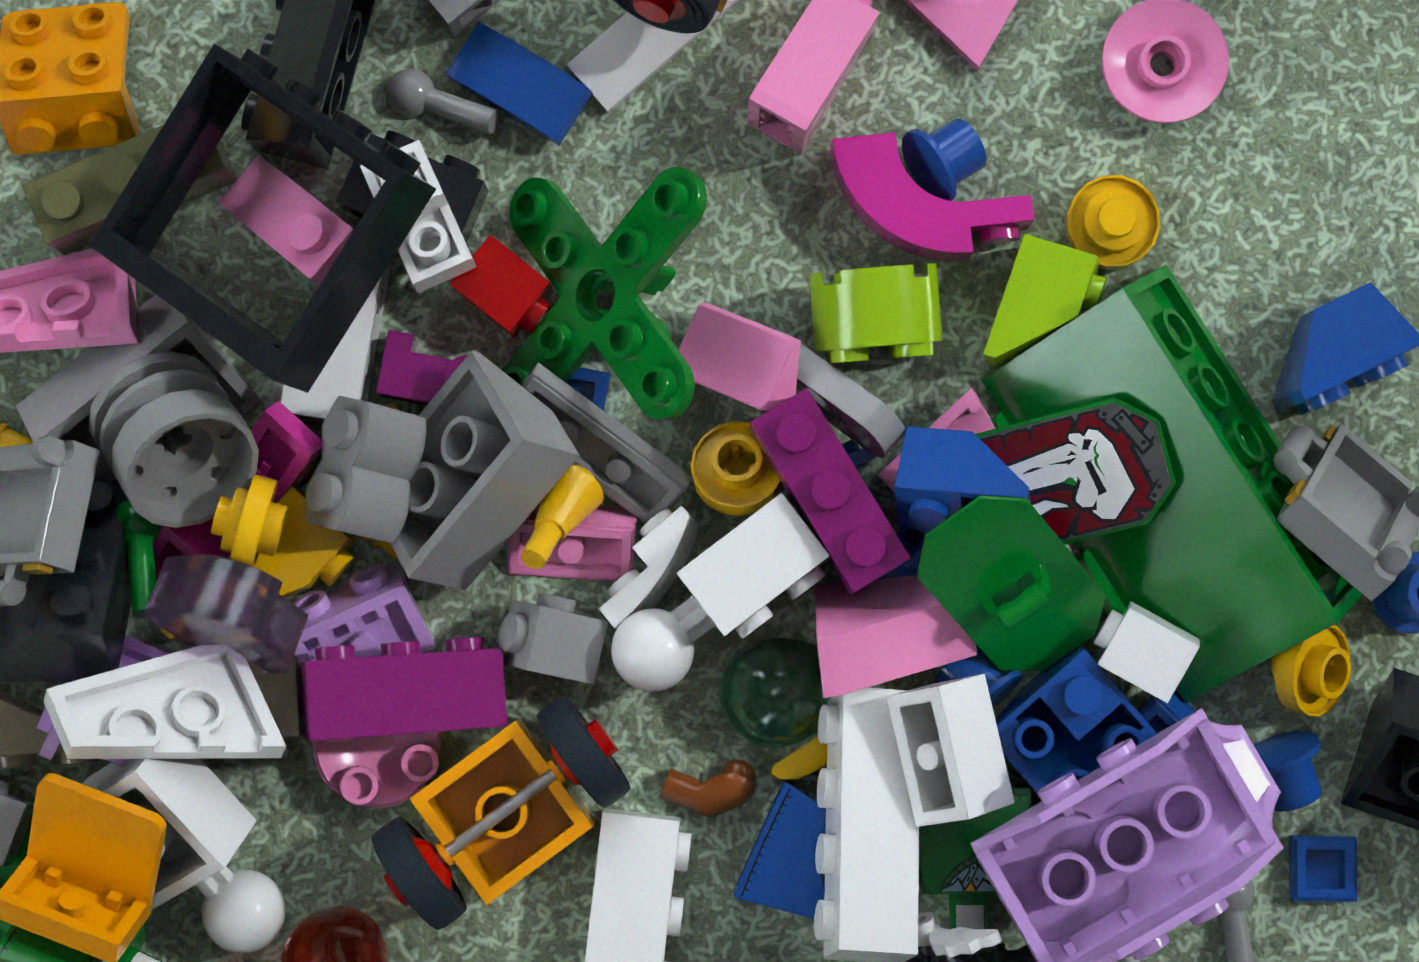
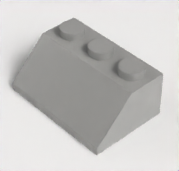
(64, 401)
(481, 473)

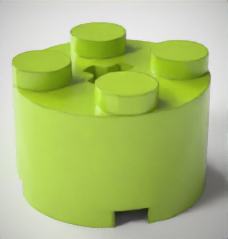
(876, 310)

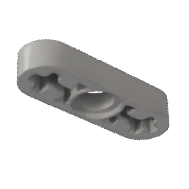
(848, 404)

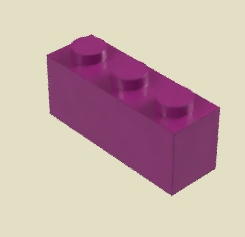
(828, 491)
(402, 690)

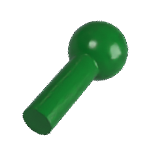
(139, 537)

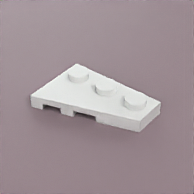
(167, 708)

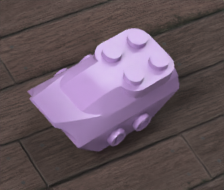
(1136, 844)

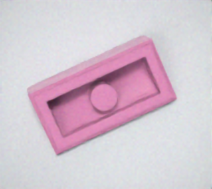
(741, 357)
(593, 551)

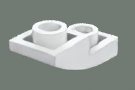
(435, 245)
(664, 550)

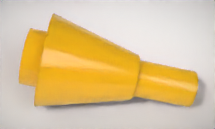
(561, 512)

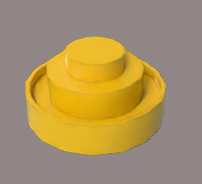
(1113, 220)
(733, 470)
(250, 521)
(1313, 672)

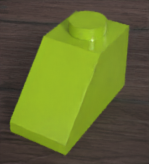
(1043, 294)

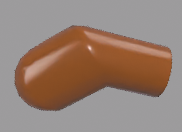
(713, 795)

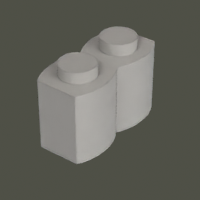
(365, 469)

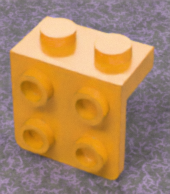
(65, 78)
(85, 869)

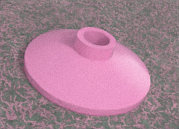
(1184, 36)

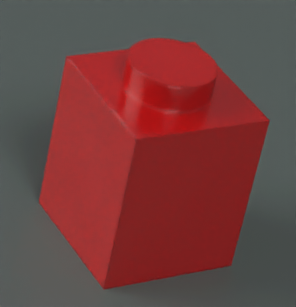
(505, 288)

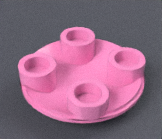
(378, 768)

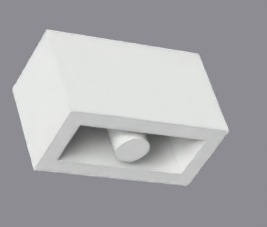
(950, 750)

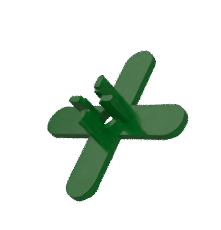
(626, 265)

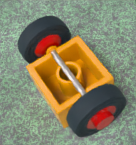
(500, 813)

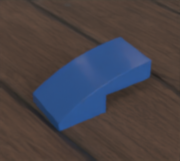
(519, 83)

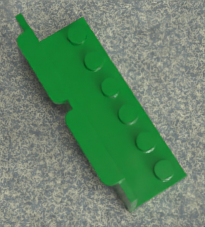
(1213, 547)

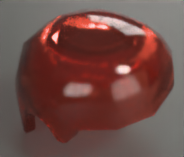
(318, 933)

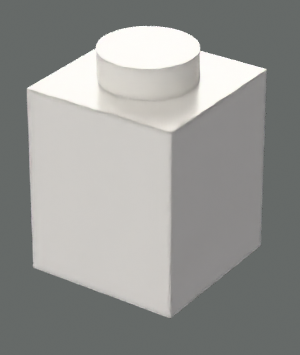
(1146, 650)

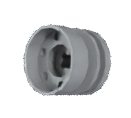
(172, 438)

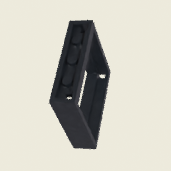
(177, 160)

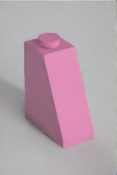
(810, 70)
(883, 634)

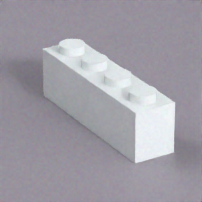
(869, 835)
(634, 887)

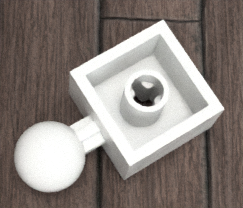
(728, 590)
(202, 834)

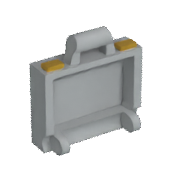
(1348, 506)
(42, 510)

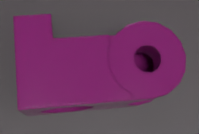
(409, 374)

